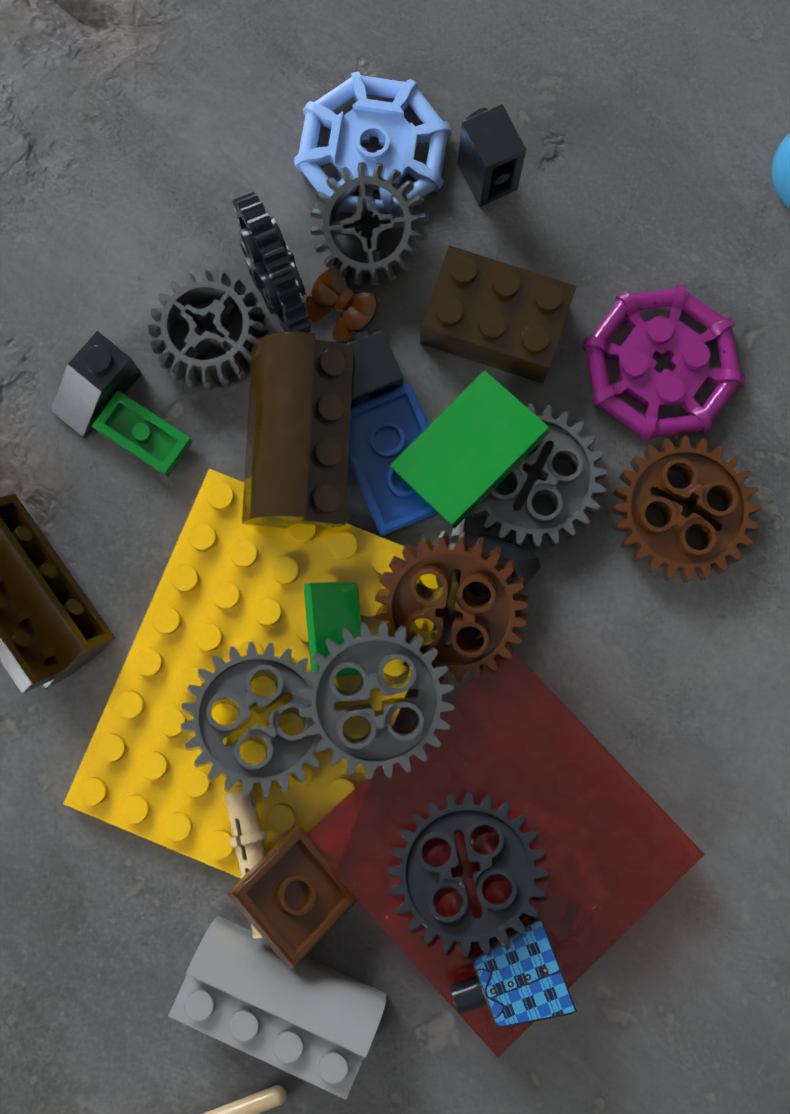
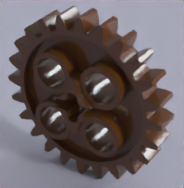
(702, 474)
(494, 614)

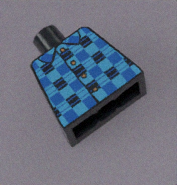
(518, 982)

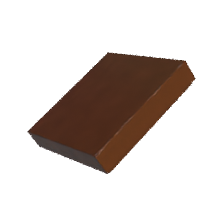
(292, 897)

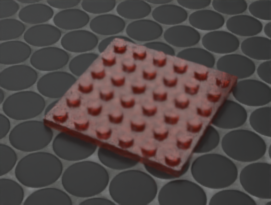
(601, 831)

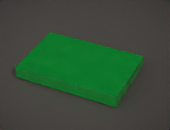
(470, 448)

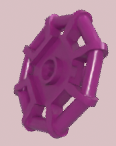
(687, 354)

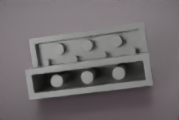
(291, 1018)

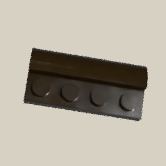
(298, 431)
(44, 613)

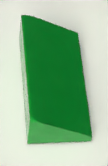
(328, 611)

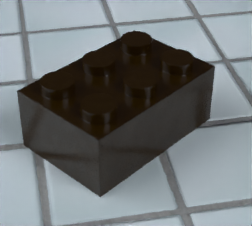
(496, 314)

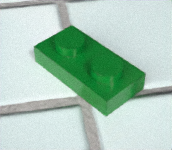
(142, 433)

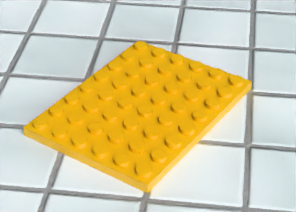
(219, 592)

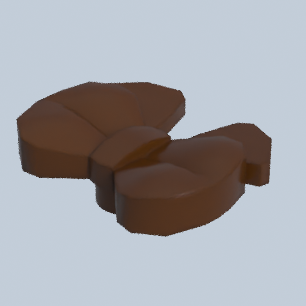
(333, 292)

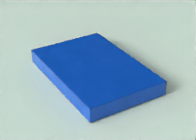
(377, 438)

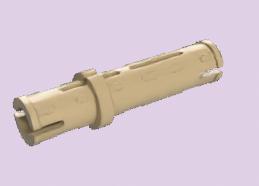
(247, 833)

